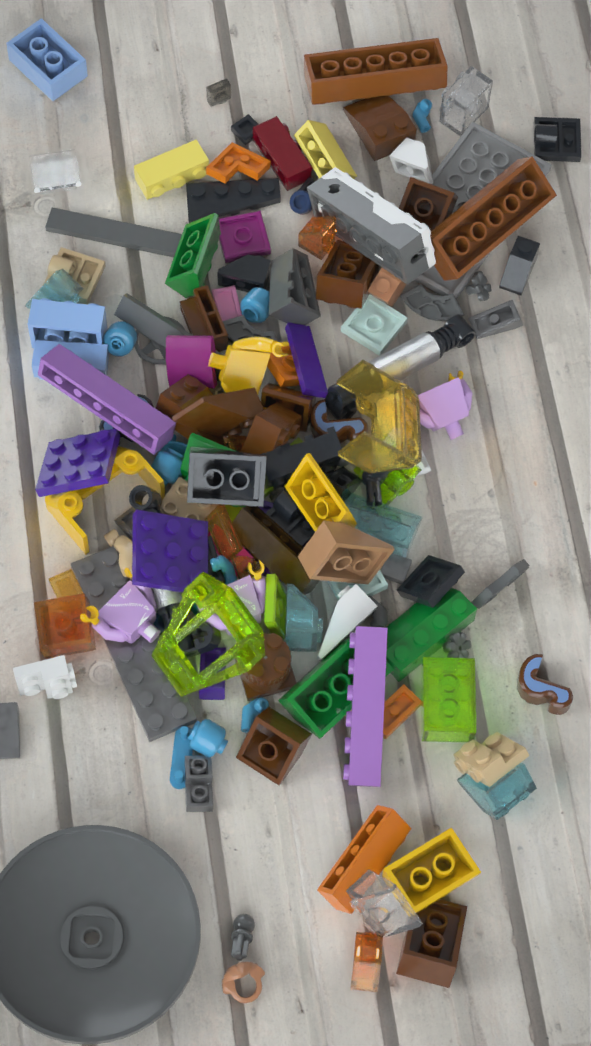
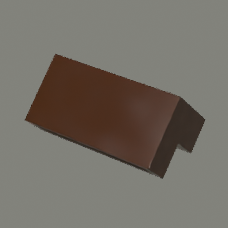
(203, 317)

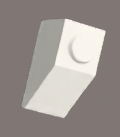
(412, 160)

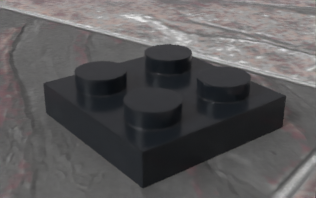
(430, 581)

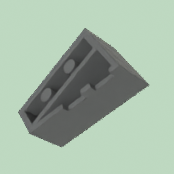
(293, 289)

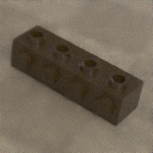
(272, 547)

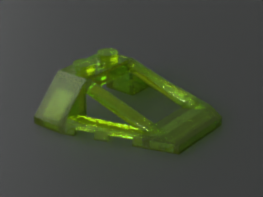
(223, 601)

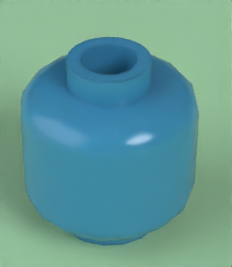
(256, 305)
(120, 338)
(168, 465)
(207, 738)

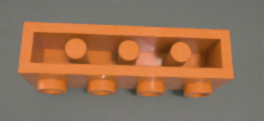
(367, 851)

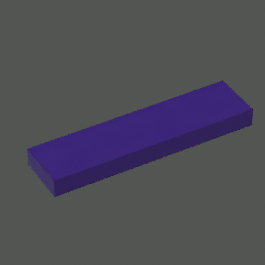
(306, 360)

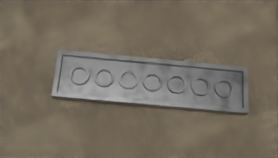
(150, 691)

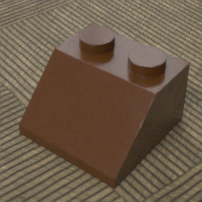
(291, 399)
(271, 429)
(273, 745)

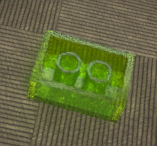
(448, 699)

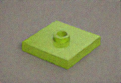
(275, 606)

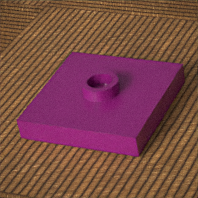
(243, 236)

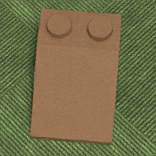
(343, 554)

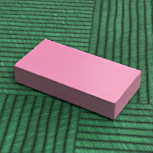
(227, 302)

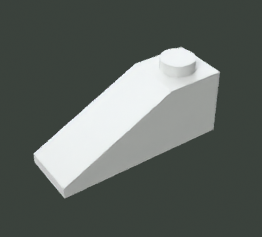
(349, 612)

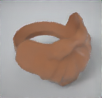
(239, 971)

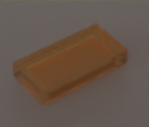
(223, 532)

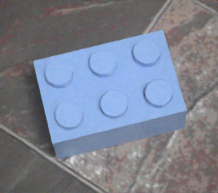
(47, 59)
(66, 322)

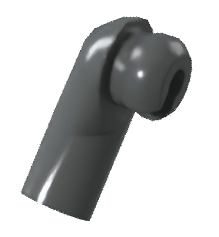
(380, 616)

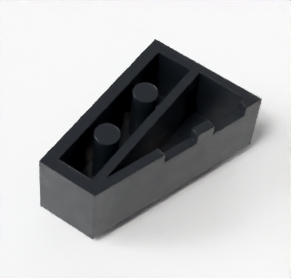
(286, 458)

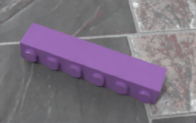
(106, 399)
(367, 706)

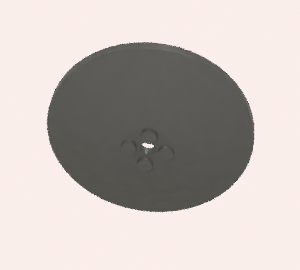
(106, 885)

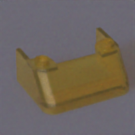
(394, 421)

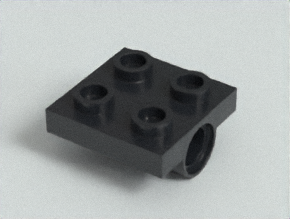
(557, 139)
(291, 519)

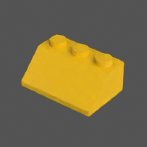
(317, 496)
(432, 870)

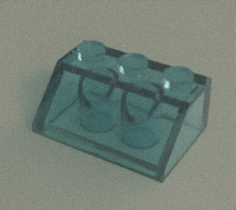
(385, 523)

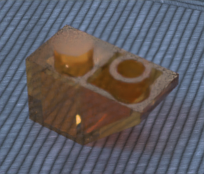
(318, 236)
(366, 962)

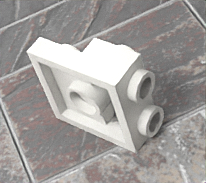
(47, 675)

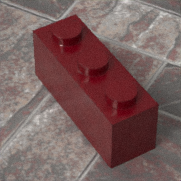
(284, 153)

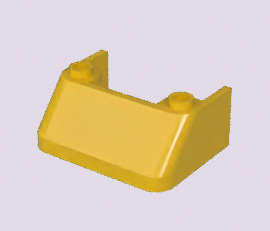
(69, 504)

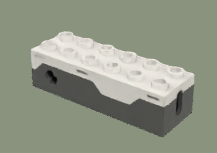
(373, 225)

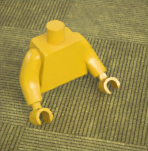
(245, 362)

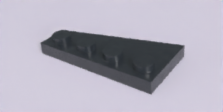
(230, 198)

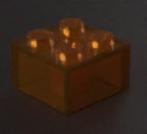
(61, 628)

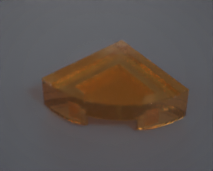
(241, 565)

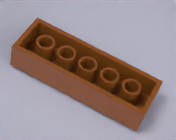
(375, 71)
(490, 217)

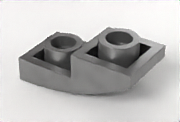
(198, 784)

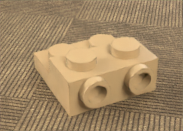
(490, 759)

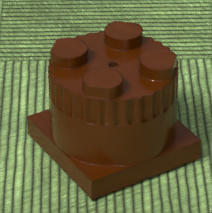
(272, 673)

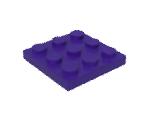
(78, 462)
(168, 550)

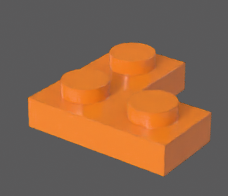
(237, 159)
(398, 709)

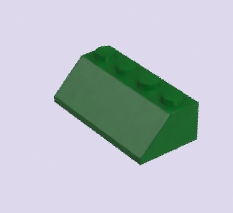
(425, 630)
(321, 695)

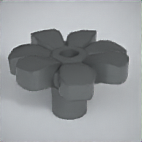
(479, 286)
(457, 646)

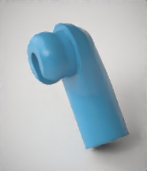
(420, 114)
(226, 566)
(250, 712)

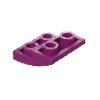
(191, 357)

